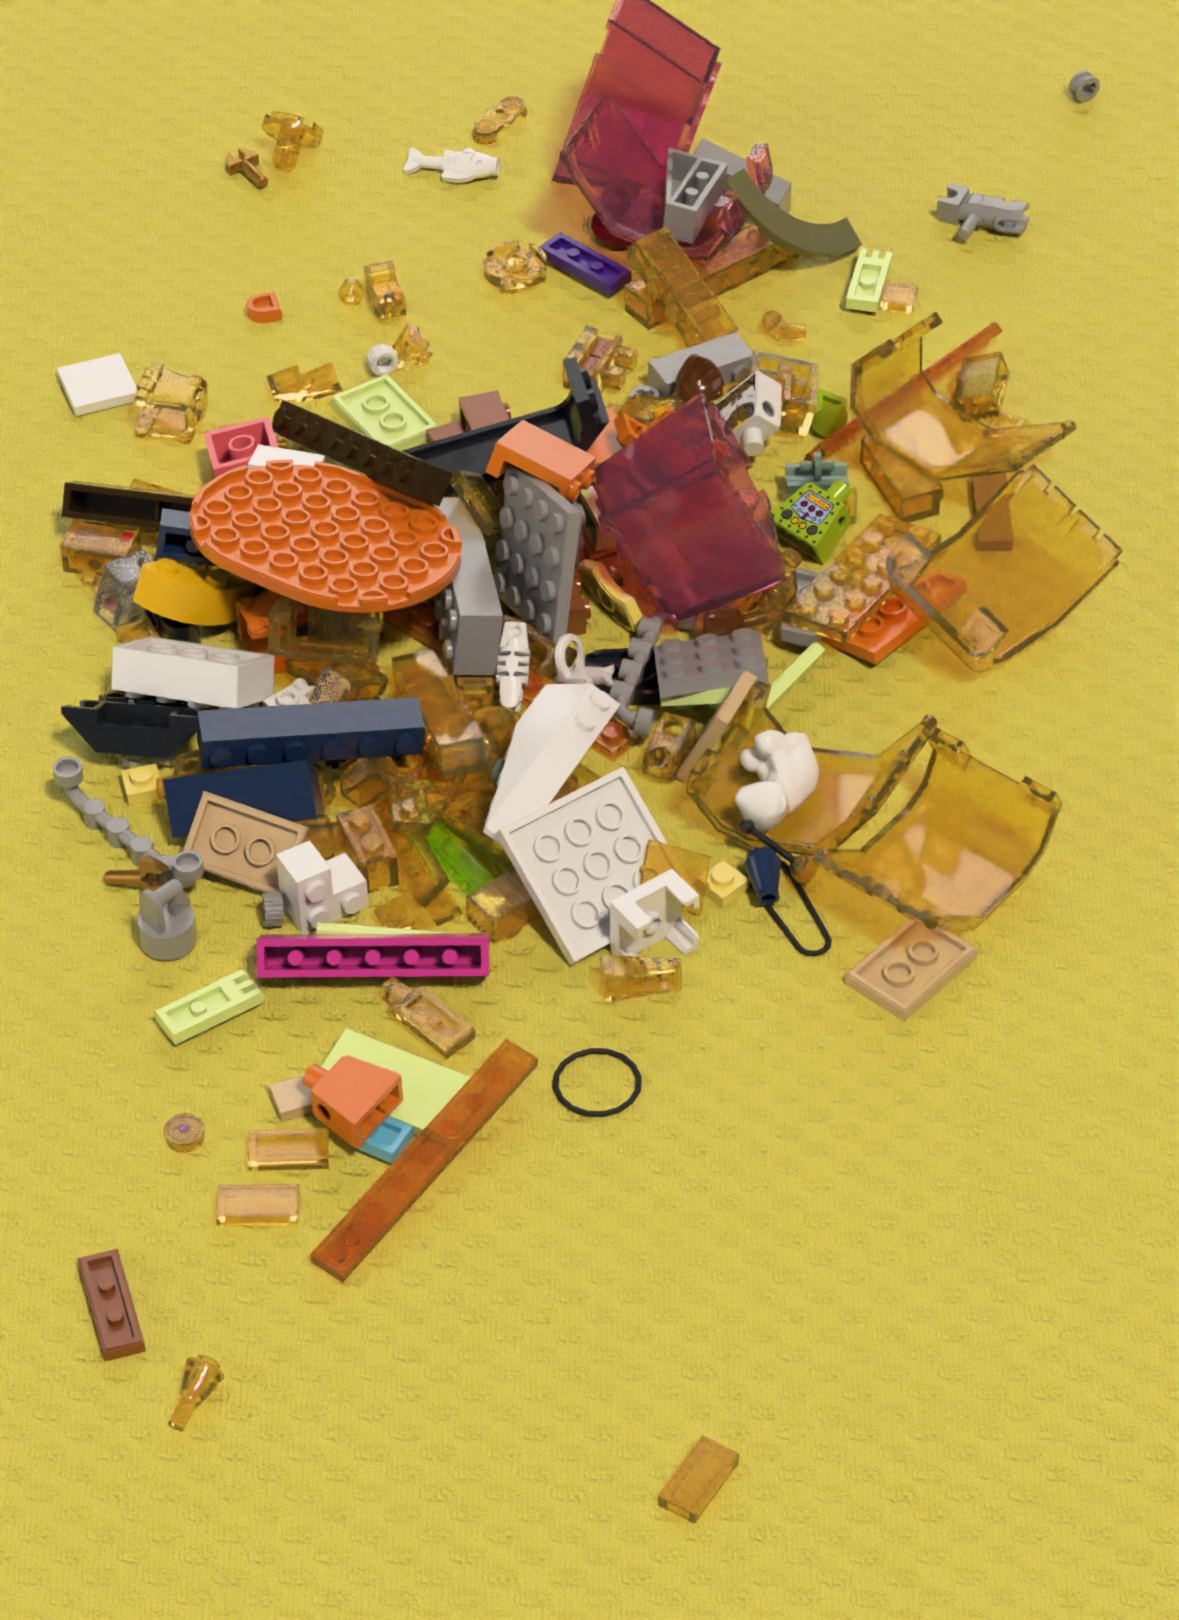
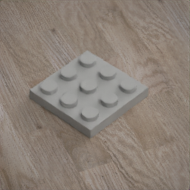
(708, 662)

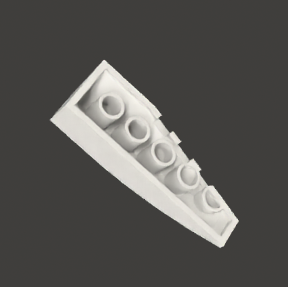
(547, 749)

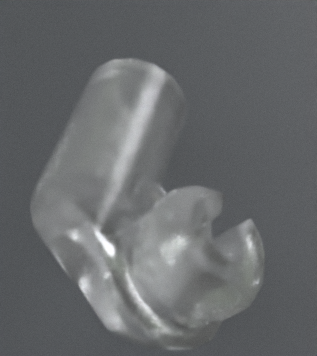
(132, 761)

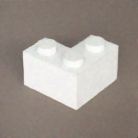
(319, 888)

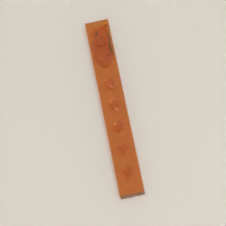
(423, 1160)

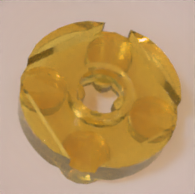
(528, 267)

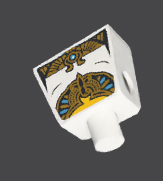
(753, 411)

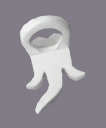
(579, 672)

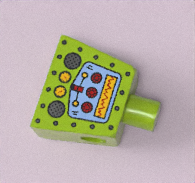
(814, 519)

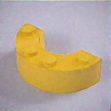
(190, 593)

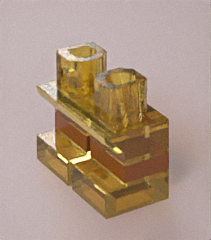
(603, 359)

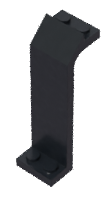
(575, 420)

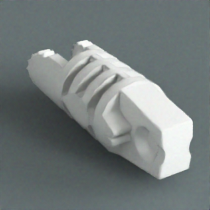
(513, 664)

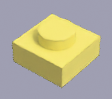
(140, 784)
(725, 884)

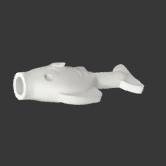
(457, 166)

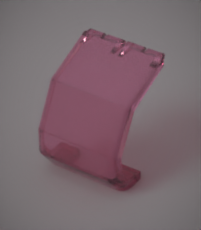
(627, 182)

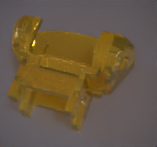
(330, 636)

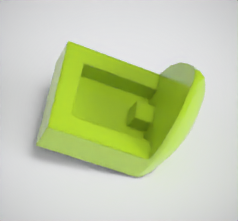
(829, 414)

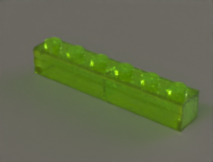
(459, 858)

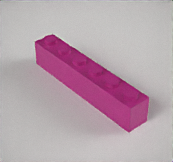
(373, 955)

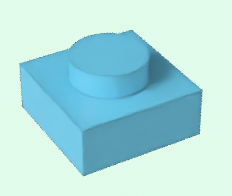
(389, 1140)

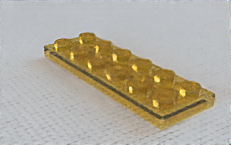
(854, 582)

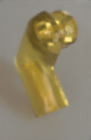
(781, 329)

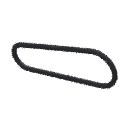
(813, 912)

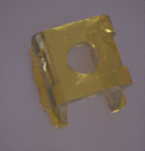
(170, 404)

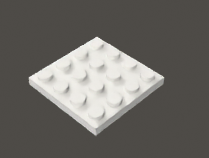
(581, 858)

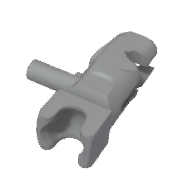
(981, 211)

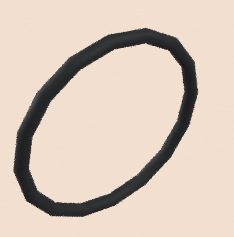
(597, 1113)

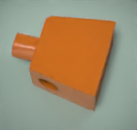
(353, 1097)

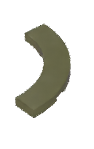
(784, 229)

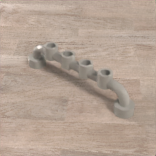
(632, 671)
(184, 866)

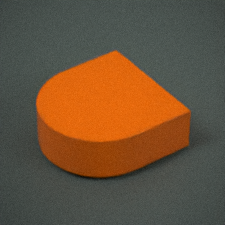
(264, 308)

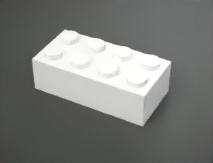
(192, 673)

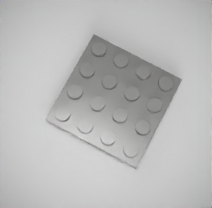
(536, 552)

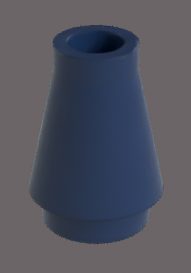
(764, 874)

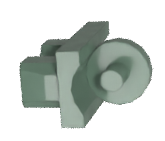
(816, 471)

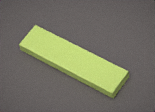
(791, 677)

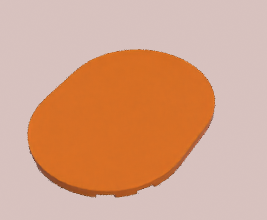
(325, 536)

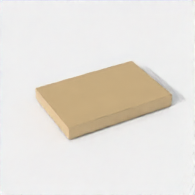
(717, 723)
(241, 841)
(910, 968)

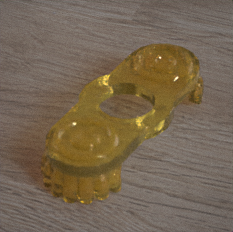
(486, 127)

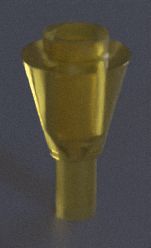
(198, 1381)

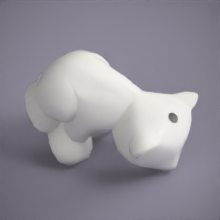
(786, 775)

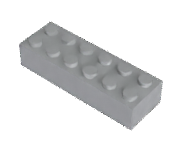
(470, 603)

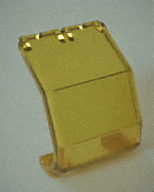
(927, 429)
(1005, 572)
(847, 791)
(956, 843)

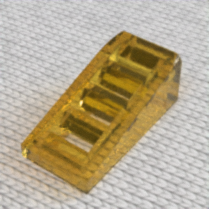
(626, 976)

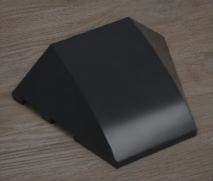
(133, 724)

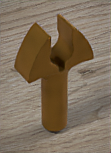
(246, 163)
(138, 877)

